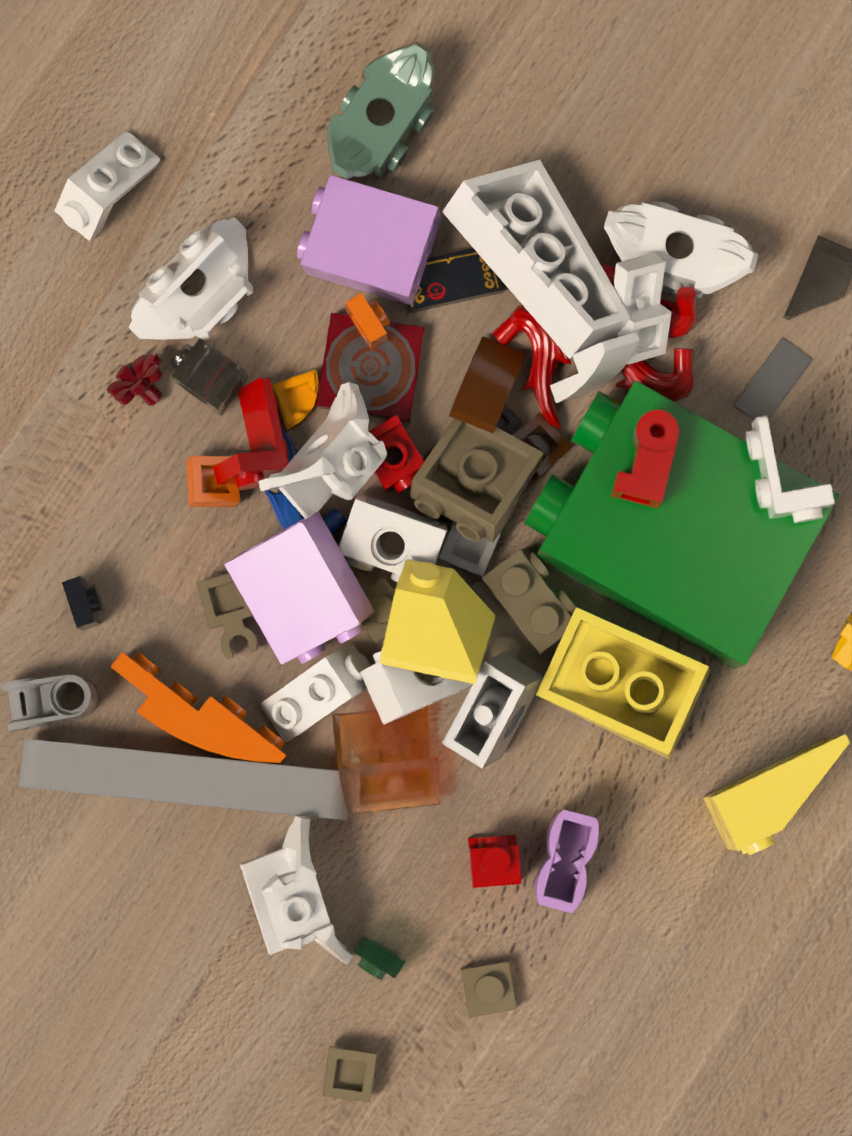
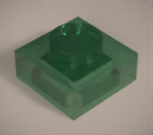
(378, 959)

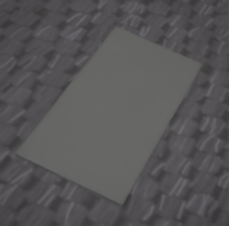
(773, 381)

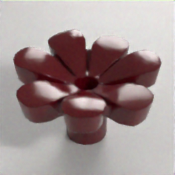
(138, 381)

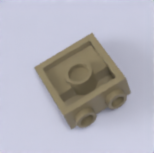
(474, 479)
(525, 608)

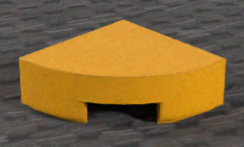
(297, 398)

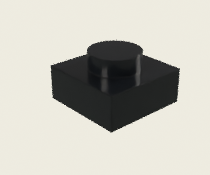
(83, 602)

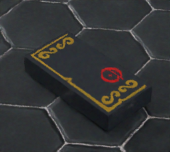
(455, 280)

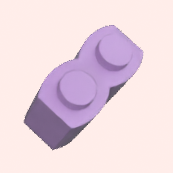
(562, 875)

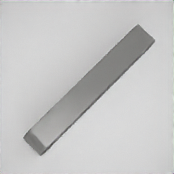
(182, 779)

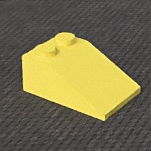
(623, 682)
(768, 799)

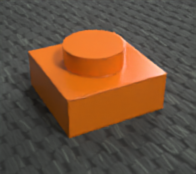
(368, 319)
(203, 486)

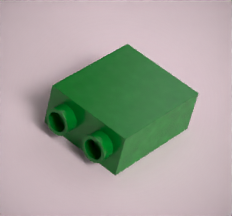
(699, 563)

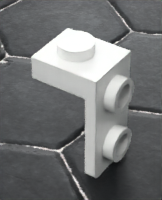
(102, 182)
(802, 504)
(317, 692)

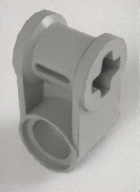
(40, 701)

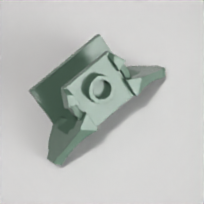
(403, 80)

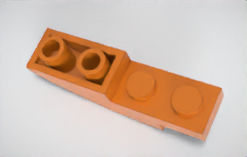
(213, 727)

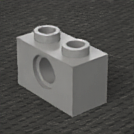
(493, 710)

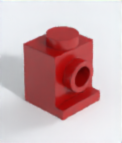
(401, 474)
(494, 861)

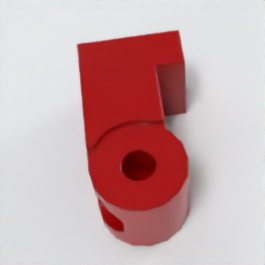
(655, 446)

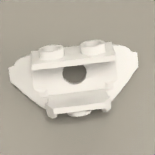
(717, 253)
(168, 312)
(334, 459)
(289, 896)

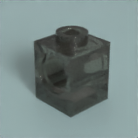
(208, 375)

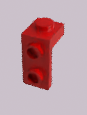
(265, 439)

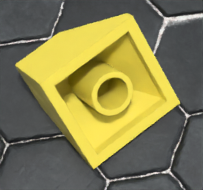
(436, 624)

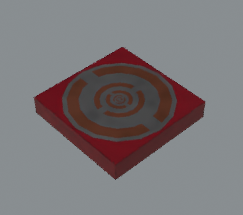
(383, 375)

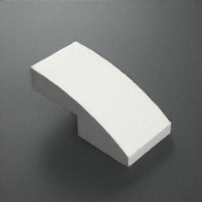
(640, 289)
(596, 367)

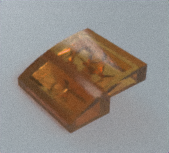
(385, 763)

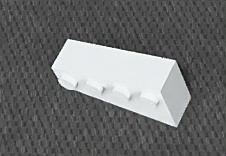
(539, 254)

